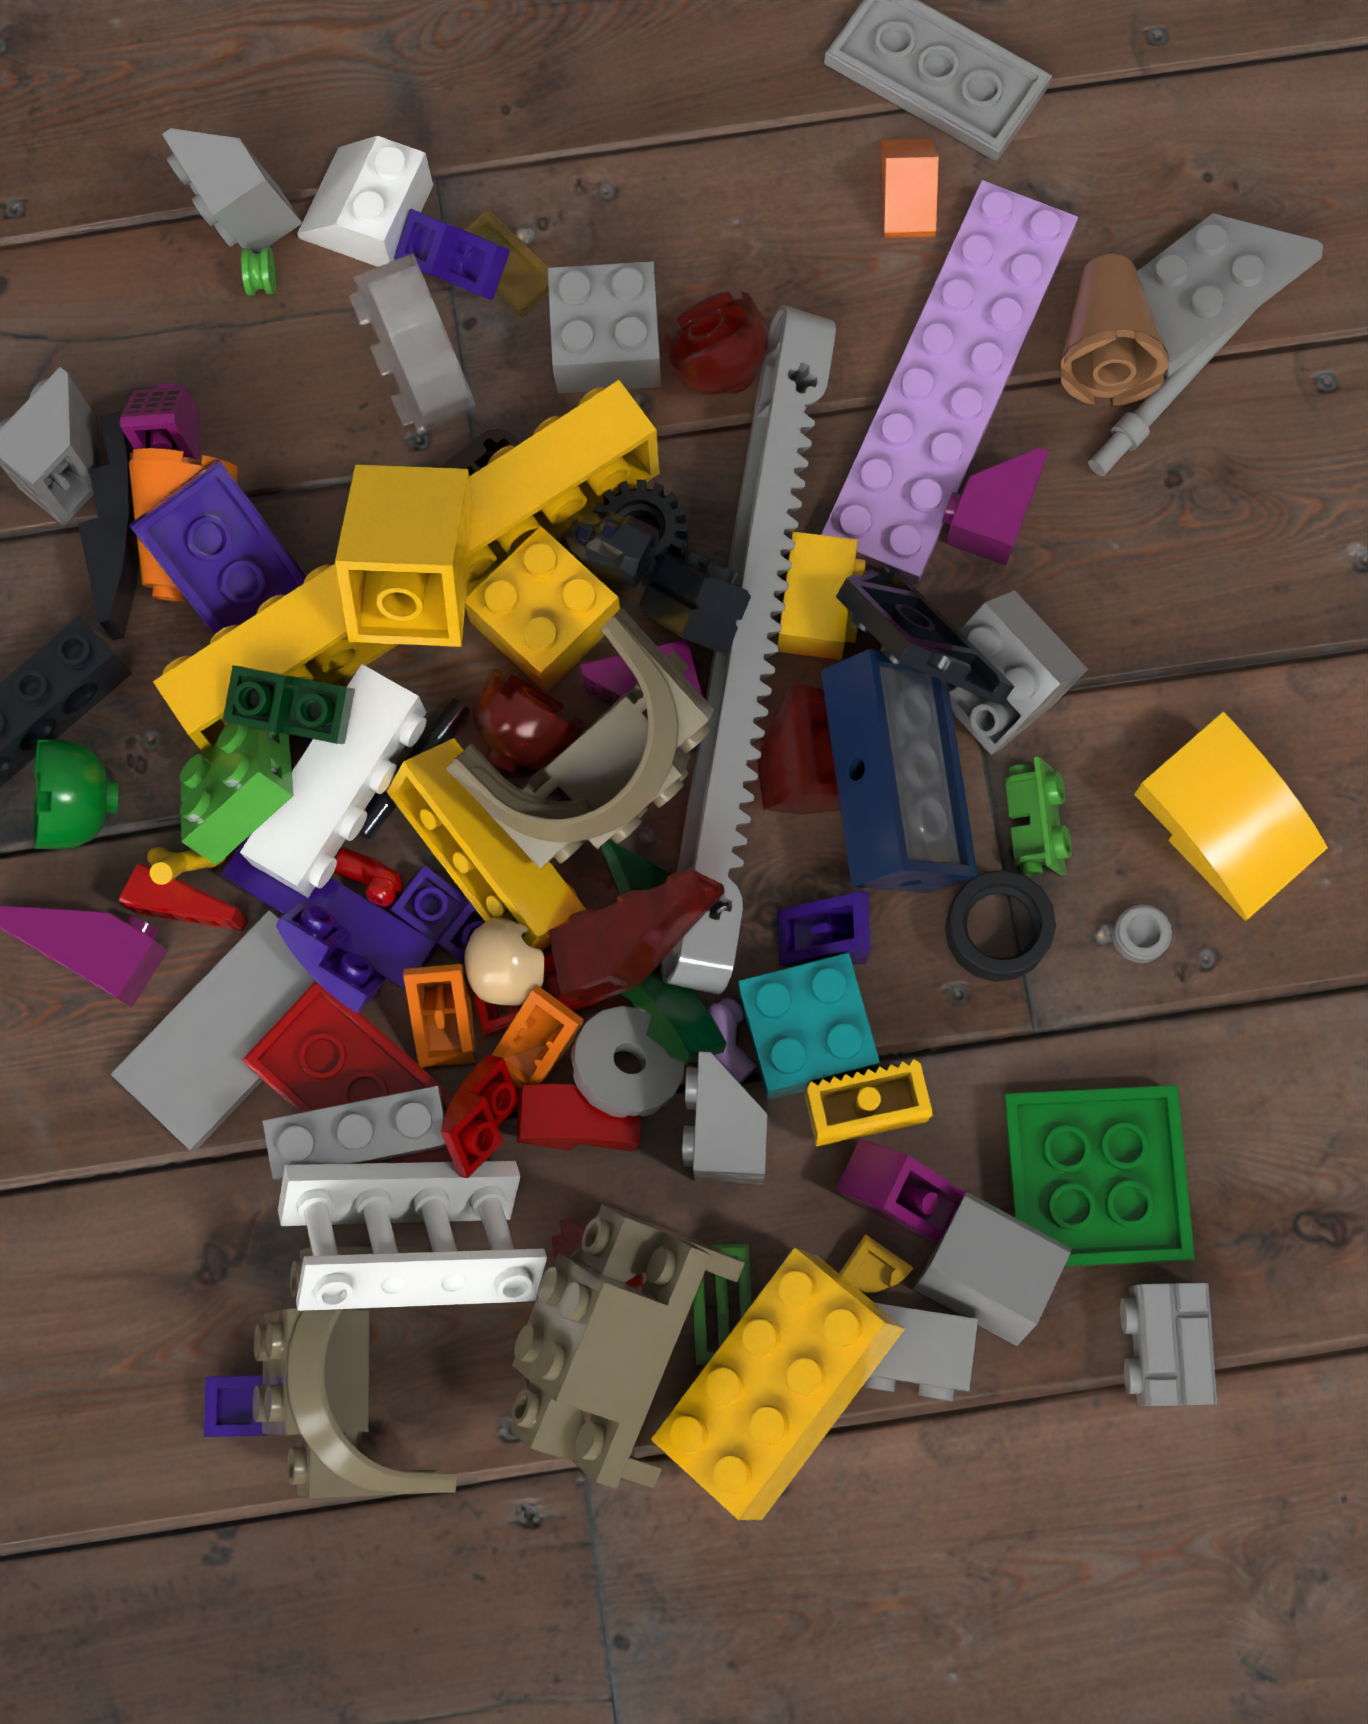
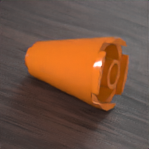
(153, 477)

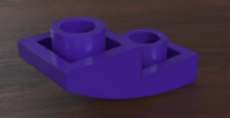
(437, 912)
(315, 943)

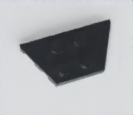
(918, 633)

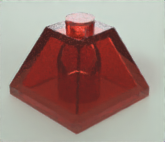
(797, 756)

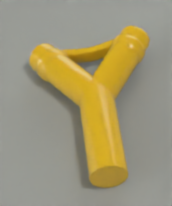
(169, 864)

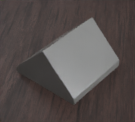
(993, 1269)

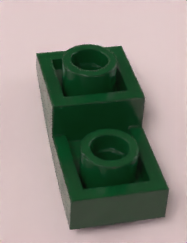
(288, 704)
(677, 1020)

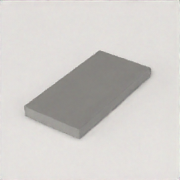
(939, 72)
(192, 1061)

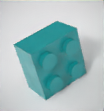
(807, 1025)

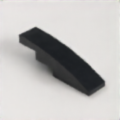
(109, 541)

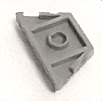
(1218, 279)

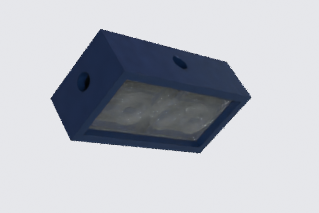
(897, 776)

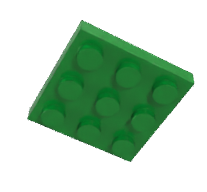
(1101, 1172)

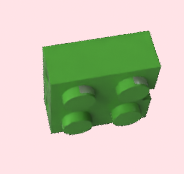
(233, 789)

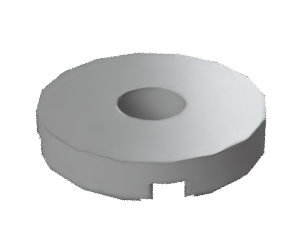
(605, 1083)

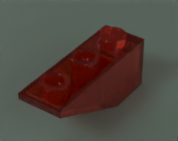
(623, 943)

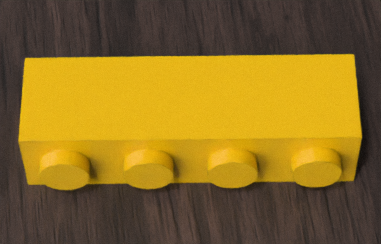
(477, 850)

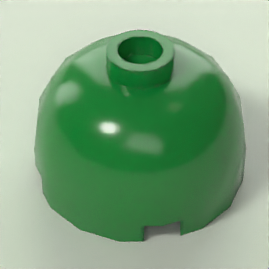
(69, 795)

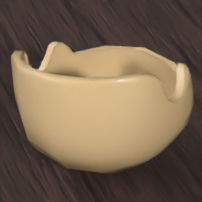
(501, 963)

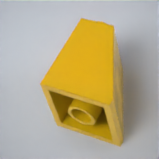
(405, 555)

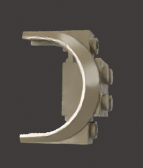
(613, 768)
(607, 1343)
(321, 1393)

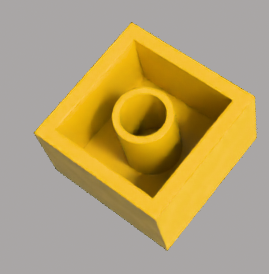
(542, 609)

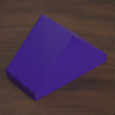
(825, 930)

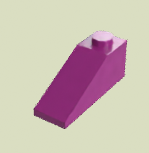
(92, 945)

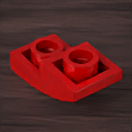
(476, 1112)
(562, 1118)

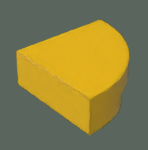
(874, 1267)

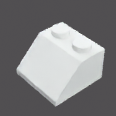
(367, 199)

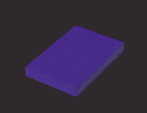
(217, 548)

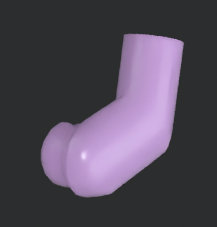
(728, 1016)

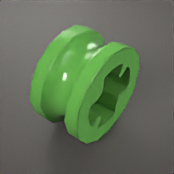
(258, 271)

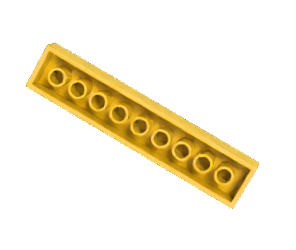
(523, 487)

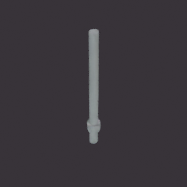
(1134, 427)

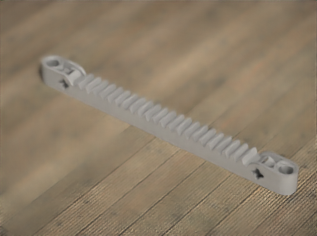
(789, 381)

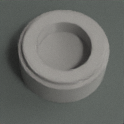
(1141, 933)

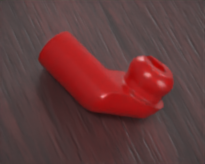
(380, 879)

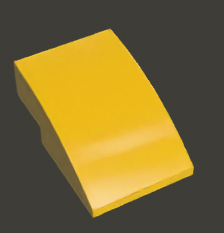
(1232, 816)

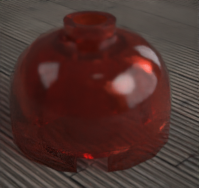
(718, 345)
(522, 723)

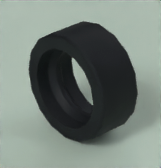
(1012, 885)

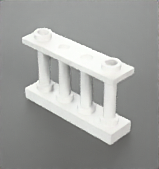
(406, 1194)

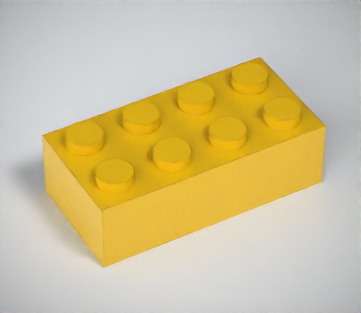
(777, 1385)

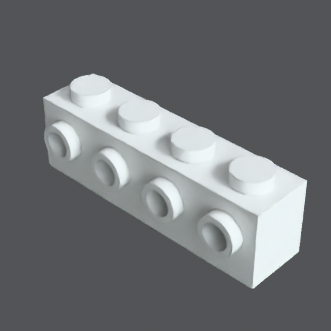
(337, 784)

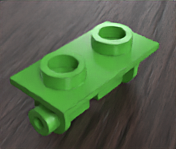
(1043, 839)

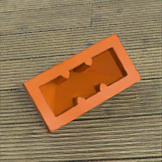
(538, 1038)

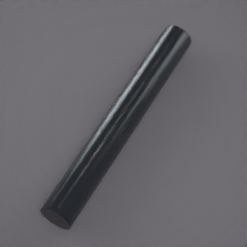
(437, 734)

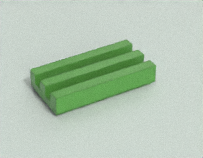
(742, 1254)

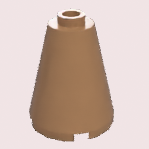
(1112, 336)

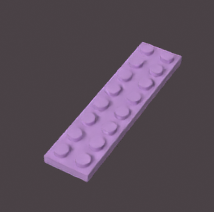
(950, 379)

